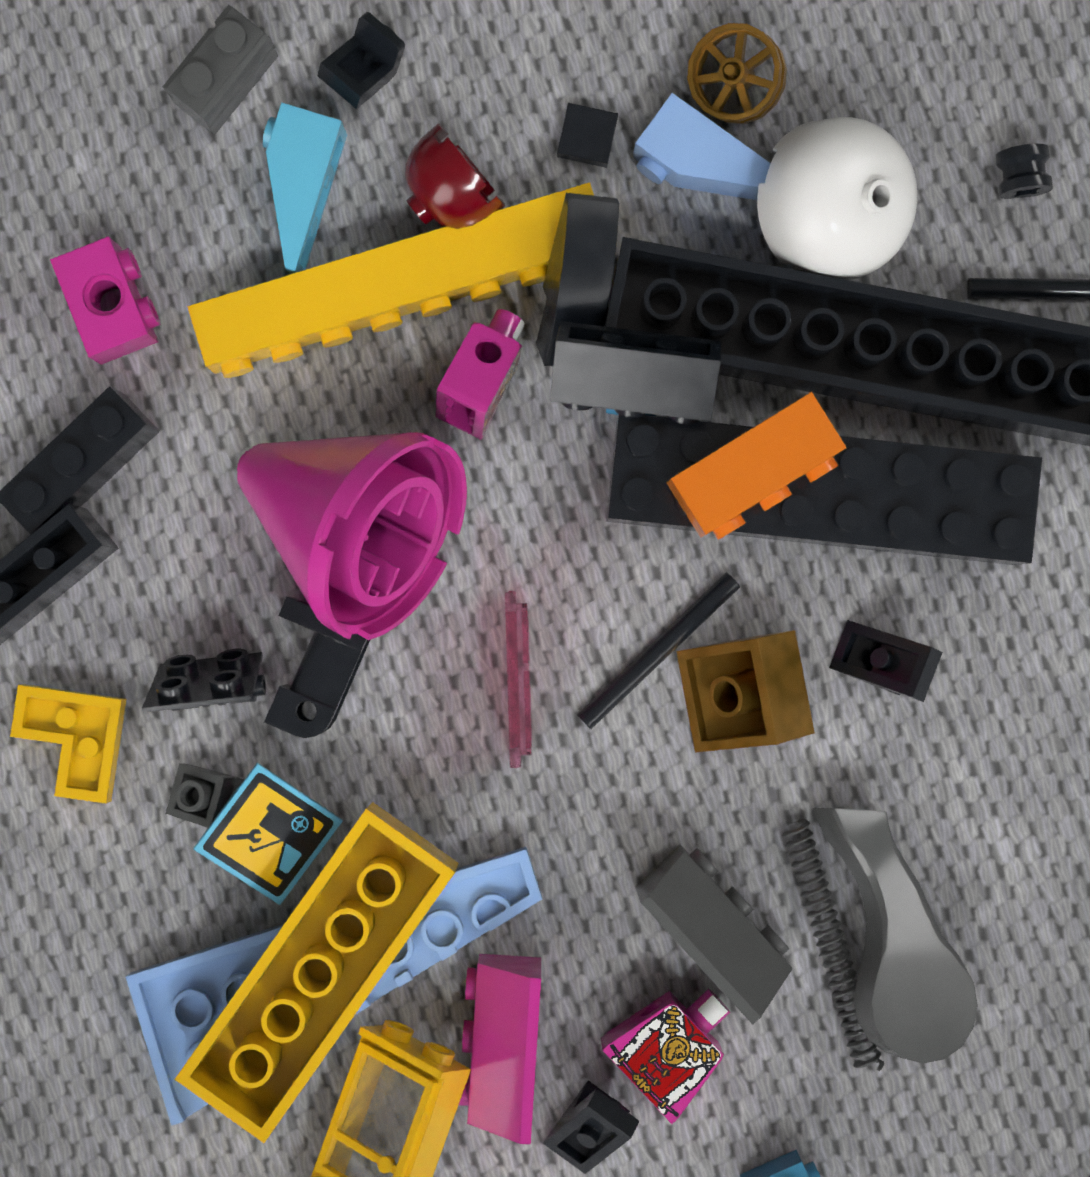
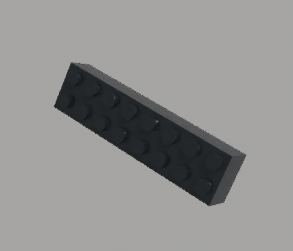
(876, 499)

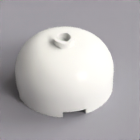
(837, 198)

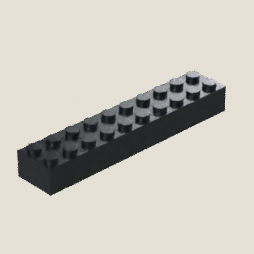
(863, 340)

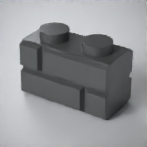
(221, 70)

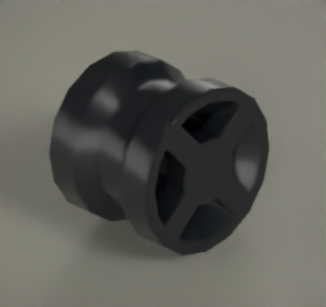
(1024, 171)

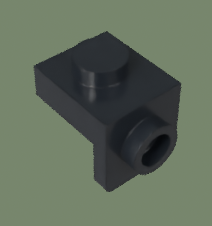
(363, 62)

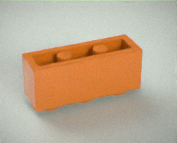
(757, 467)

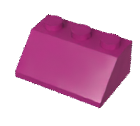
(502, 1044)

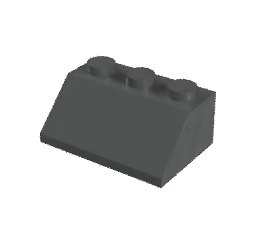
(716, 930)

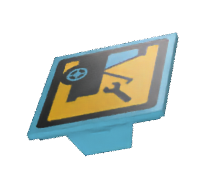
(268, 834)

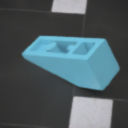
(302, 167)

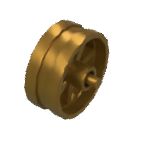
(736, 73)

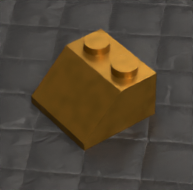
(745, 692)

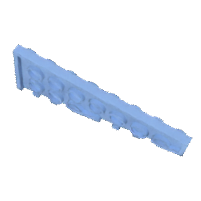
(188, 993)

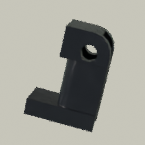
(321, 677)

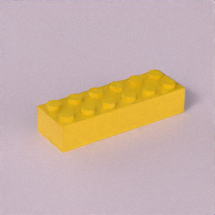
(317, 972)

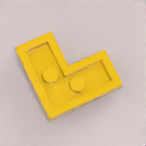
(85, 726)

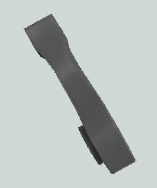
(910, 982)

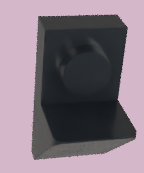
(886, 660)
(591, 1128)

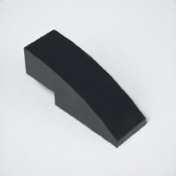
(579, 267)

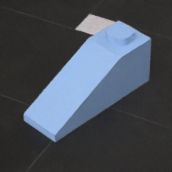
(697, 154)

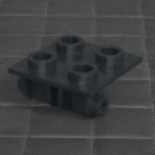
(193, 683)

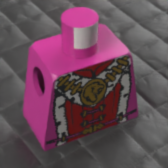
(480, 374)
(668, 1049)

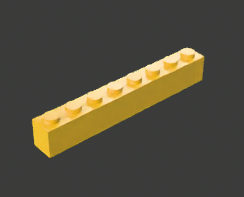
(378, 287)

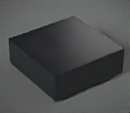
(587, 135)

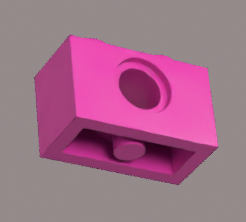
(85, 278)

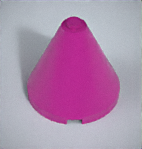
(358, 521)

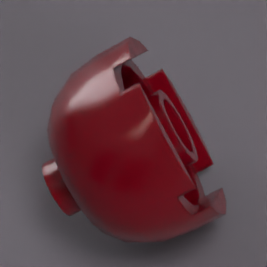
(447, 183)

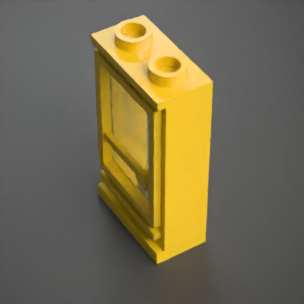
(393, 1107)

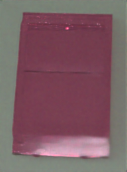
(518, 679)

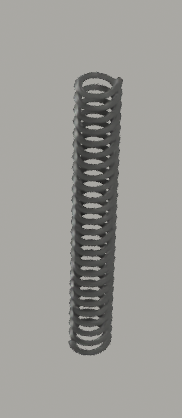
(834, 929)

